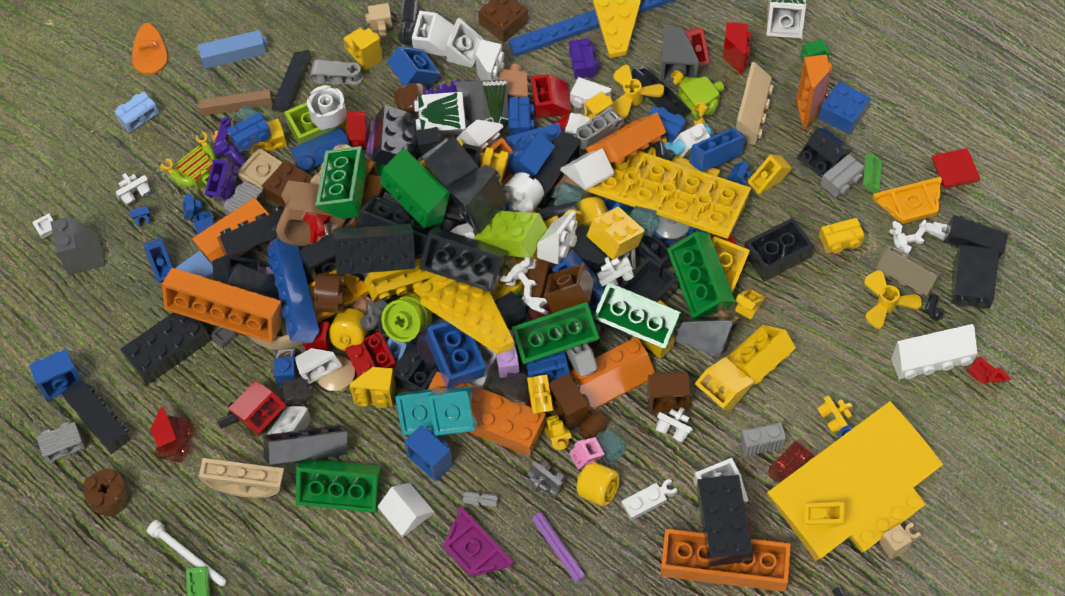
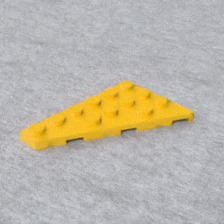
(616, 23)
(473, 313)

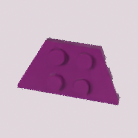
(473, 547)

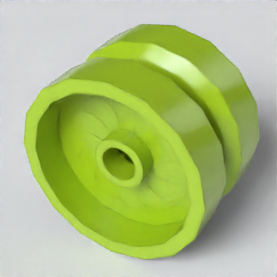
(405, 318)

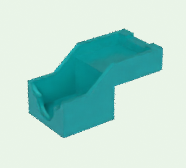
(438, 409)

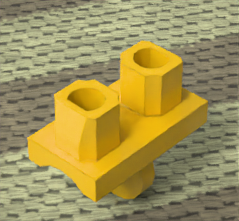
(539, 394)
(829, 408)
(557, 433)

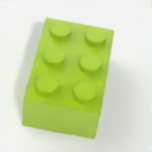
(302, 125)
(514, 232)

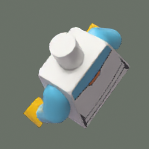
(683, 143)

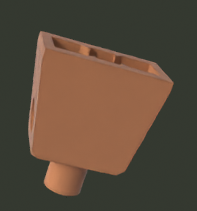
(516, 81)

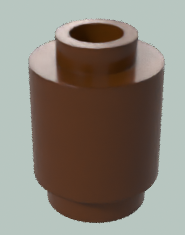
(592, 425)

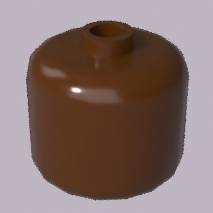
(406, 95)

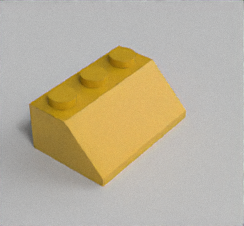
(762, 352)

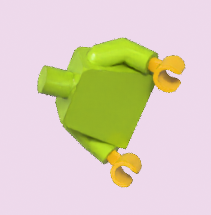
(698, 93)

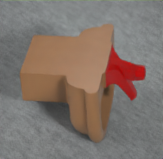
(301, 220)

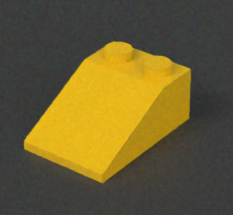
(731, 258)

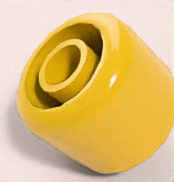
(591, 208)
(347, 329)
(597, 484)

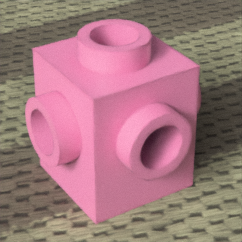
(586, 452)

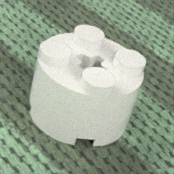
(326, 107)
(523, 192)

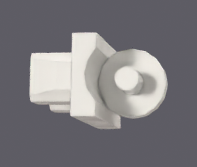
(125, 192)
(615, 269)
(682, 430)

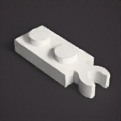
(647, 499)

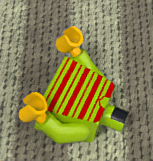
(193, 168)

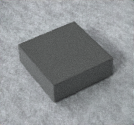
(223, 336)

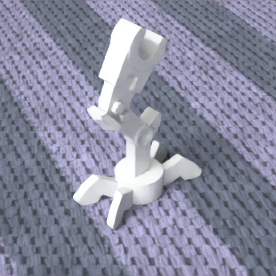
(901, 239)
(519, 272)

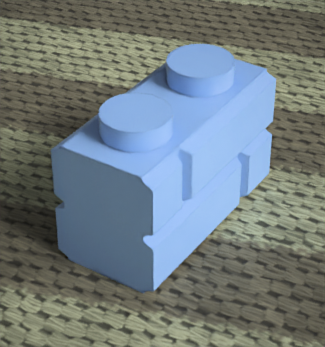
(136, 111)

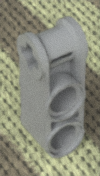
(336, 73)
(607, 121)

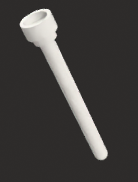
(157, 530)

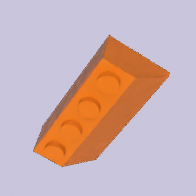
(812, 88)
(630, 138)
(207, 240)
(617, 373)

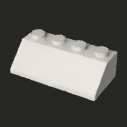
(935, 352)

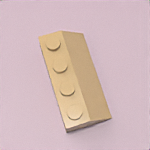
(753, 104)

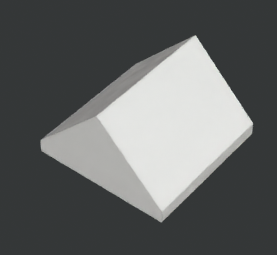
(462, 44)
(589, 169)
(291, 419)
(404, 508)

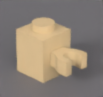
(379, 18)
(898, 540)

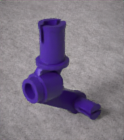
(222, 147)

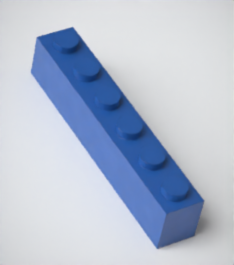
(293, 292)

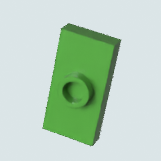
(872, 173)
(197, 581)

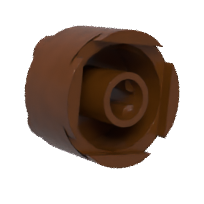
(329, 293)
(106, 492)

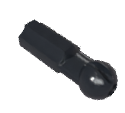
(408, 21)

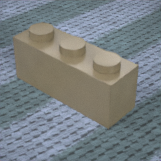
(908, 271)

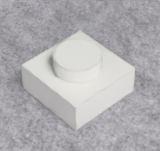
(43, 226)

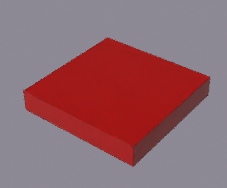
(955, 168)

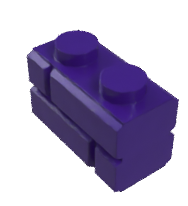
(582, 58)
(221, 180)

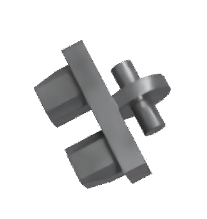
(374, 315)
(544, 480)

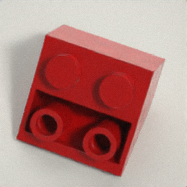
(736, 45)
(550, 96)
(370, 353)
(257, 407)

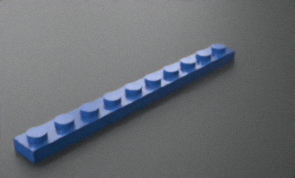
(566, 29)

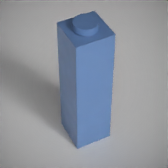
(232, 49)

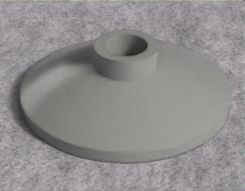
(671, 229)

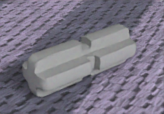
(484, 499)

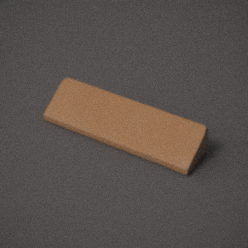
(234, 102)

